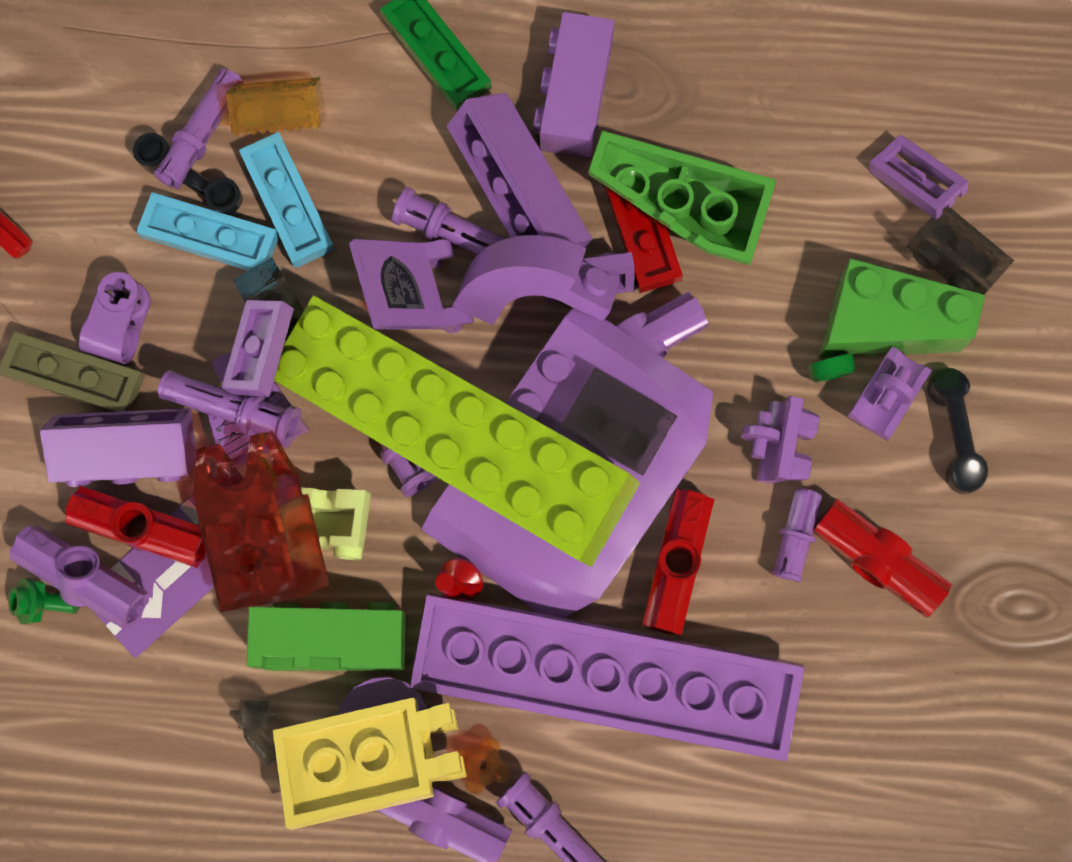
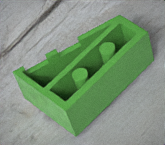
(895, 309)
(327, 637)

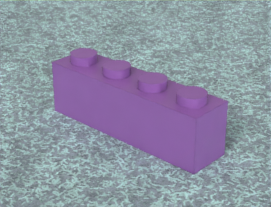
(514, 170)

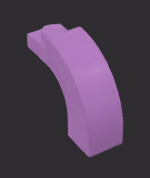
(534, 268)

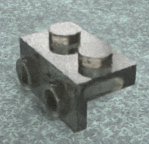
(959, 253)

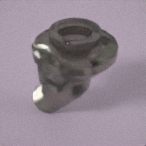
(253, 718)

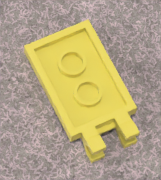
(362, 761)

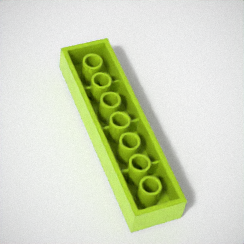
(456, 431)

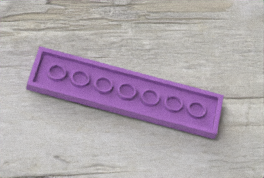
(607, 676)

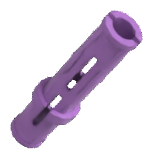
(190, 142)

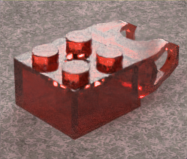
(257, 527)

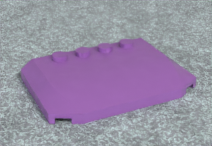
(522, 561)

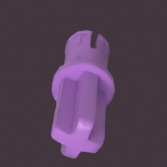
(797, 535)

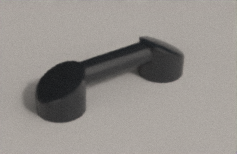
(220, 194)
(970, 469)

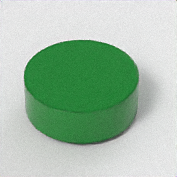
(832, 368)

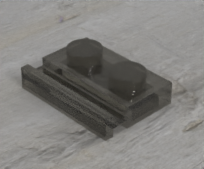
(618, 422)

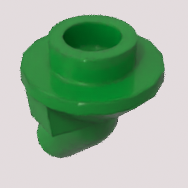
(30, 599)

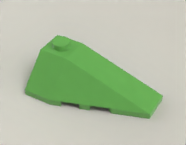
(694, 197)

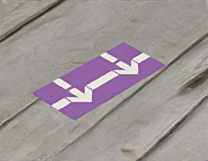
(170, 585)

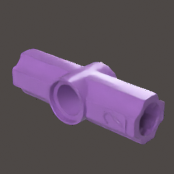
(667, 324)
(60, 563)
(450, 823)

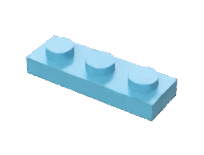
(287, 200)
(206, 232)

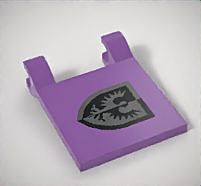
(402, 286)

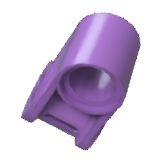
(115, 324)

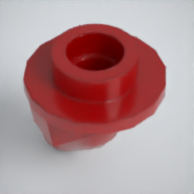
(459, 579)

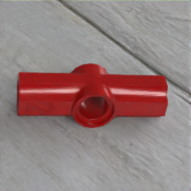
(113, 520)
(882, 558)
(670, 591)

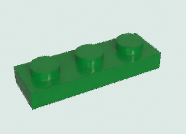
(436, 50)

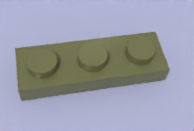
(71, 373)

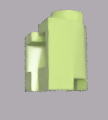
(340, 520)

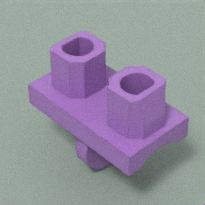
(889, 394)
(776, 440)

